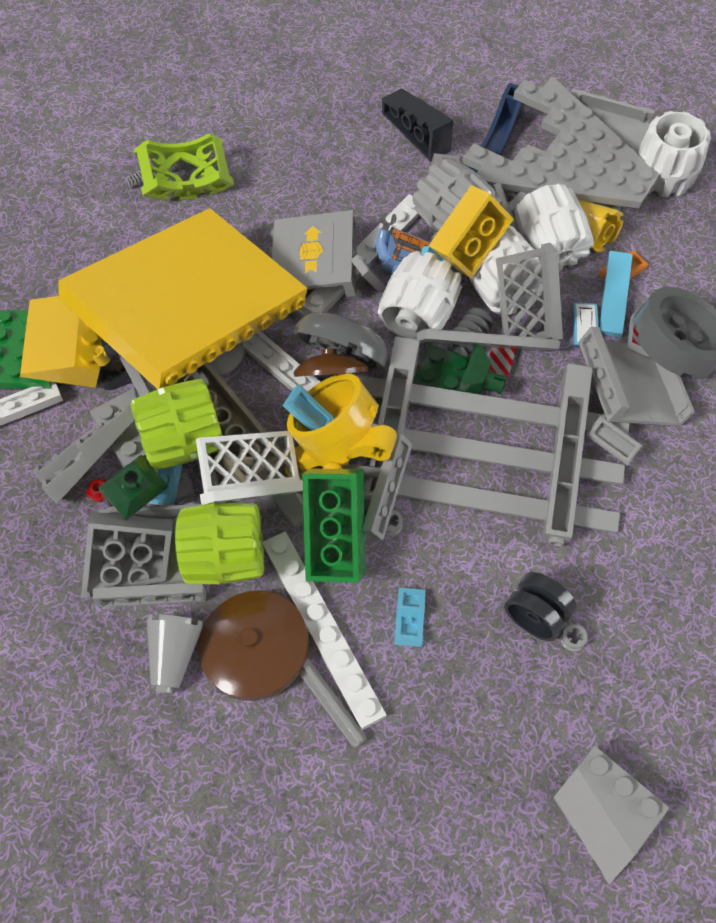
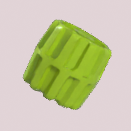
(173, 420)
(219, 543)

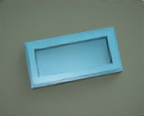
(307, 409)

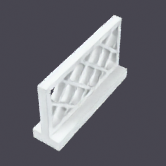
(248, 490)

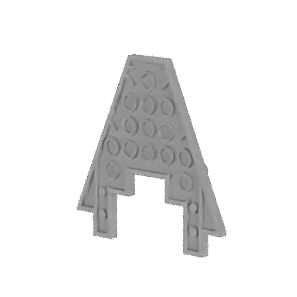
(581, 157)

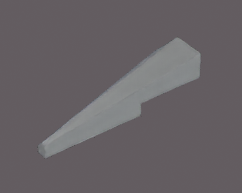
(72, 463)

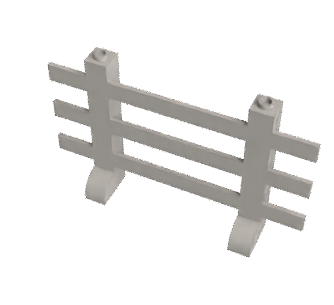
(564, 464)

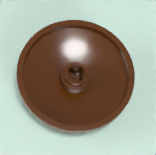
(253, 645)

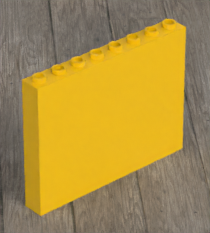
(182, 296)

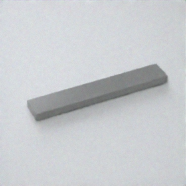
(488, 340)

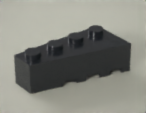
(419, 122)

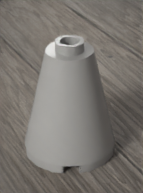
(170, 649)

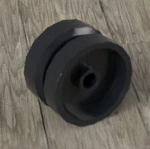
(540, 606)

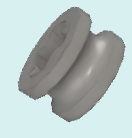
(391, 530)
(580, 643)

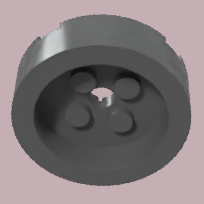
(677, 313)

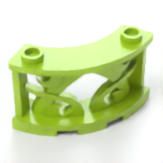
(191, 152)

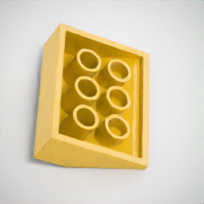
(59, 345)

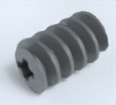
(474, 321)

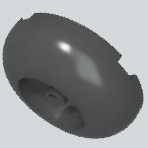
(343, 334)

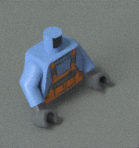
(395, 244)

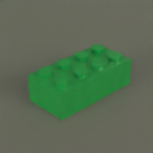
(334, 525)

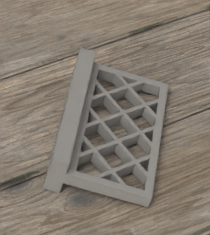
(549, 289)

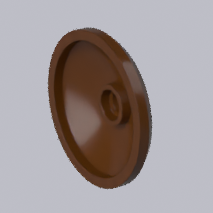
(330, 363)

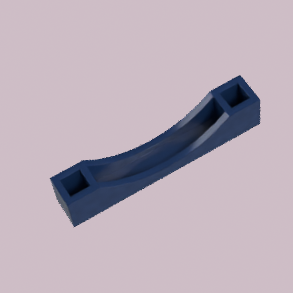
(504, 122)

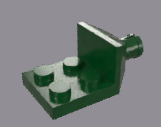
(457, 372)
(132, 487)

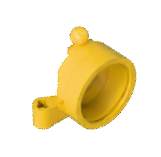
(345, 436)

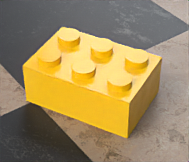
(471, 231)

